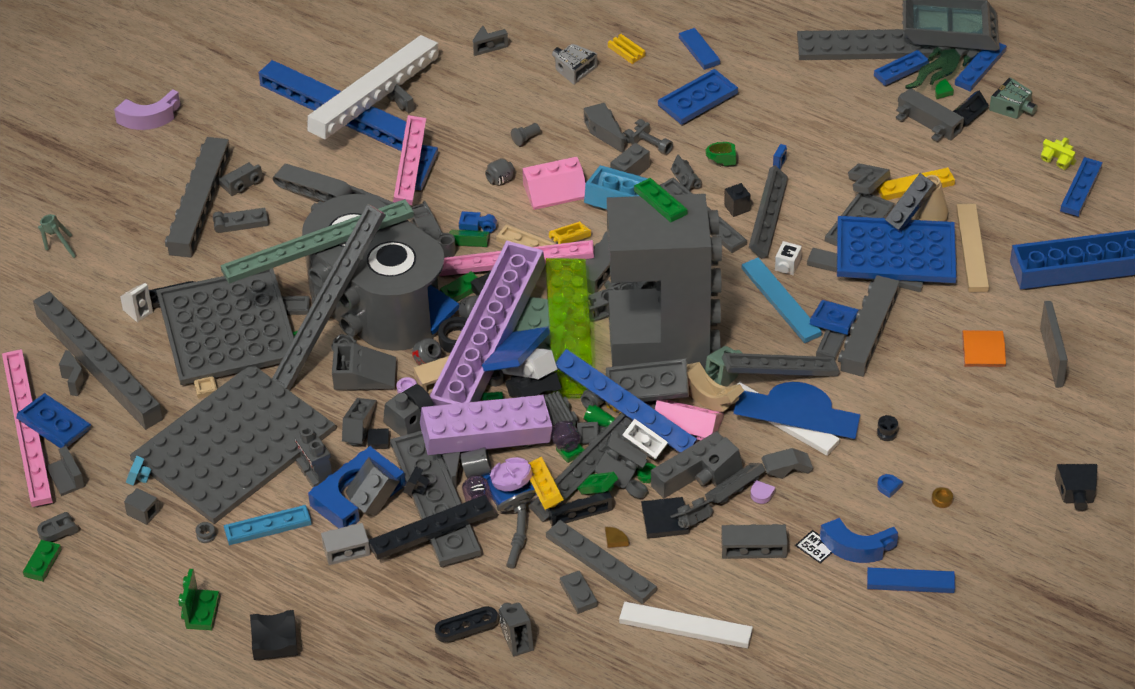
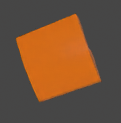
(983, 348)

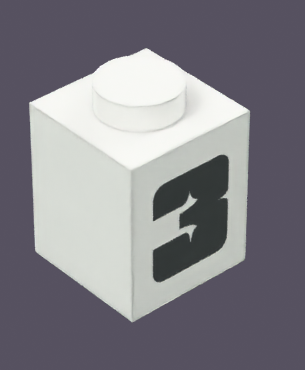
(788, 258)

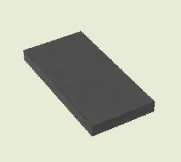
(862, 206)
(1053, 344)
(653, 379)

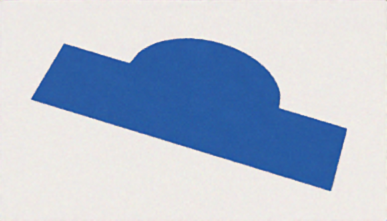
(798, 406)

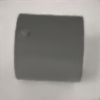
(476, 462)

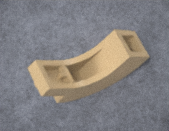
(708, 392)

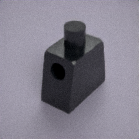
(1077, 483)

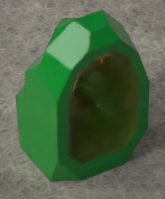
(722, 153)

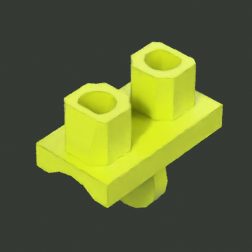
(1059, 150)

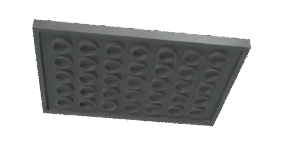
(231, 443)

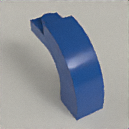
(854, 546)

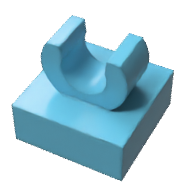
(138, 472)

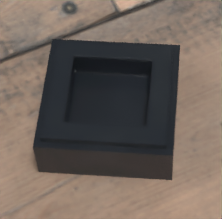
(378, 438)

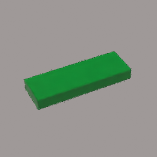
(660, 200)

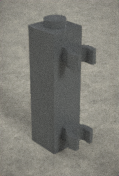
(930, 114)

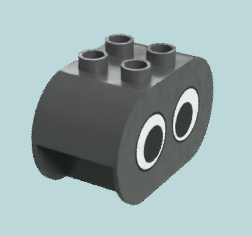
(388, 290)

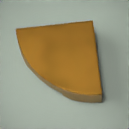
(615, 537)

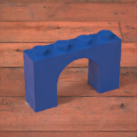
(327, 496)

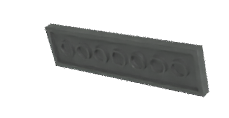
(857, 45)
(438, 496)

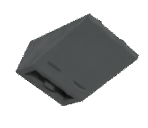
(362, 368)

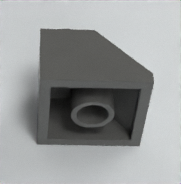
(371, 487)

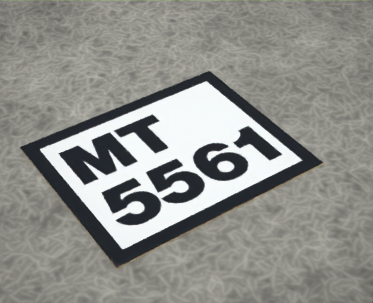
(814, 547)

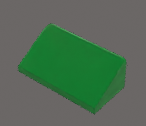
(470, 238)

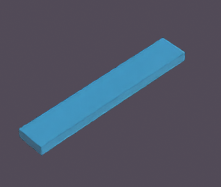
(781, 300)

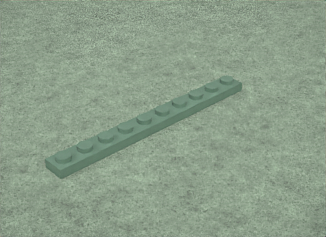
(308, 244)

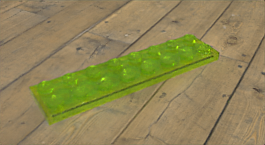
(568, 316)

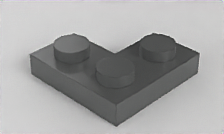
(867, 177)

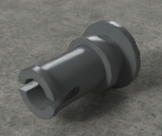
(522, 134)

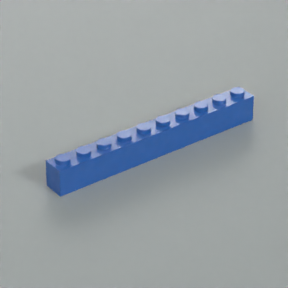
(314, 94)

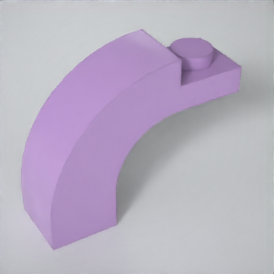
(147, 116)

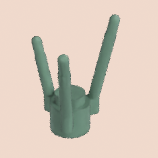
(51, 225)

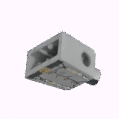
(574, 62)

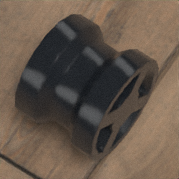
(887, 428)

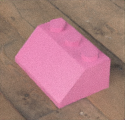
(554, 183)
(690, 418)

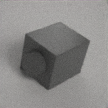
(141, 506)

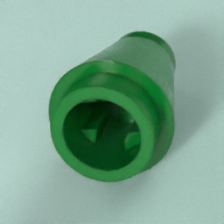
(596, 414)

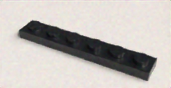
(431, 527)

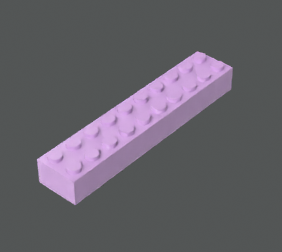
(489, 324)

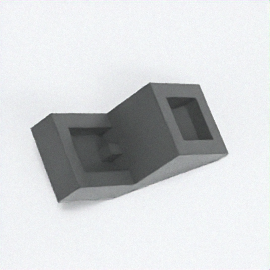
(73, 372)
(783, 461)

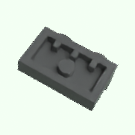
(241, 178)

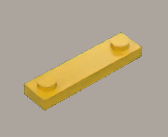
(897, 187)
(544, 484)

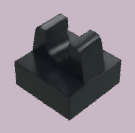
(416, 482)

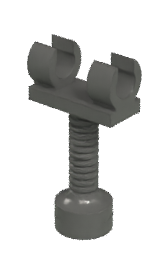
(642, 130)

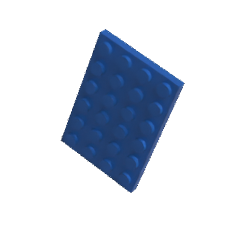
(877, 248)

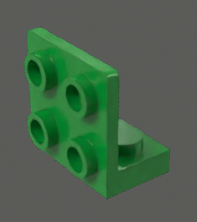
(197, 605)

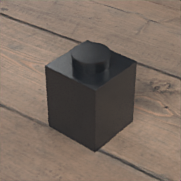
(737, 199)

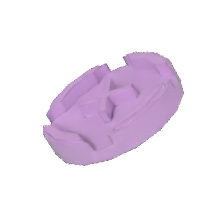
(511, 474)

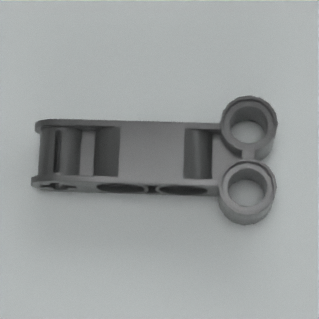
(426, 222)
(600, 303)

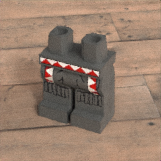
(314, 457)

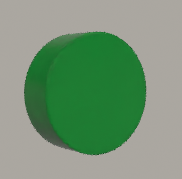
(644, 474)

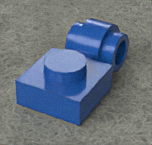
(473, 220)

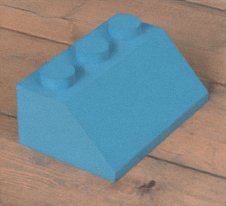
(609, 183)

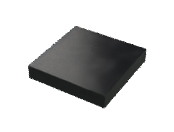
(658, 517)

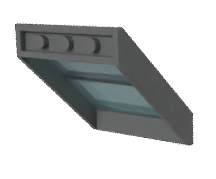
(951, 23)

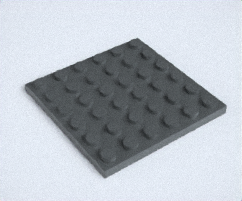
(231, 325)

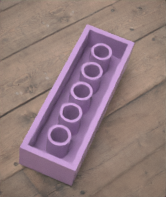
(485, 424)

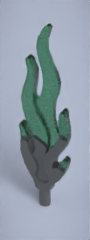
(947, 62)

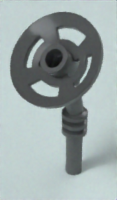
(517, 504)

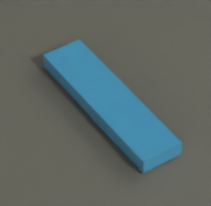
(267, 525)

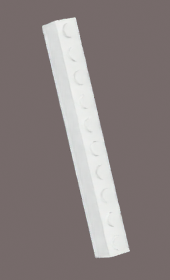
(372, 87)

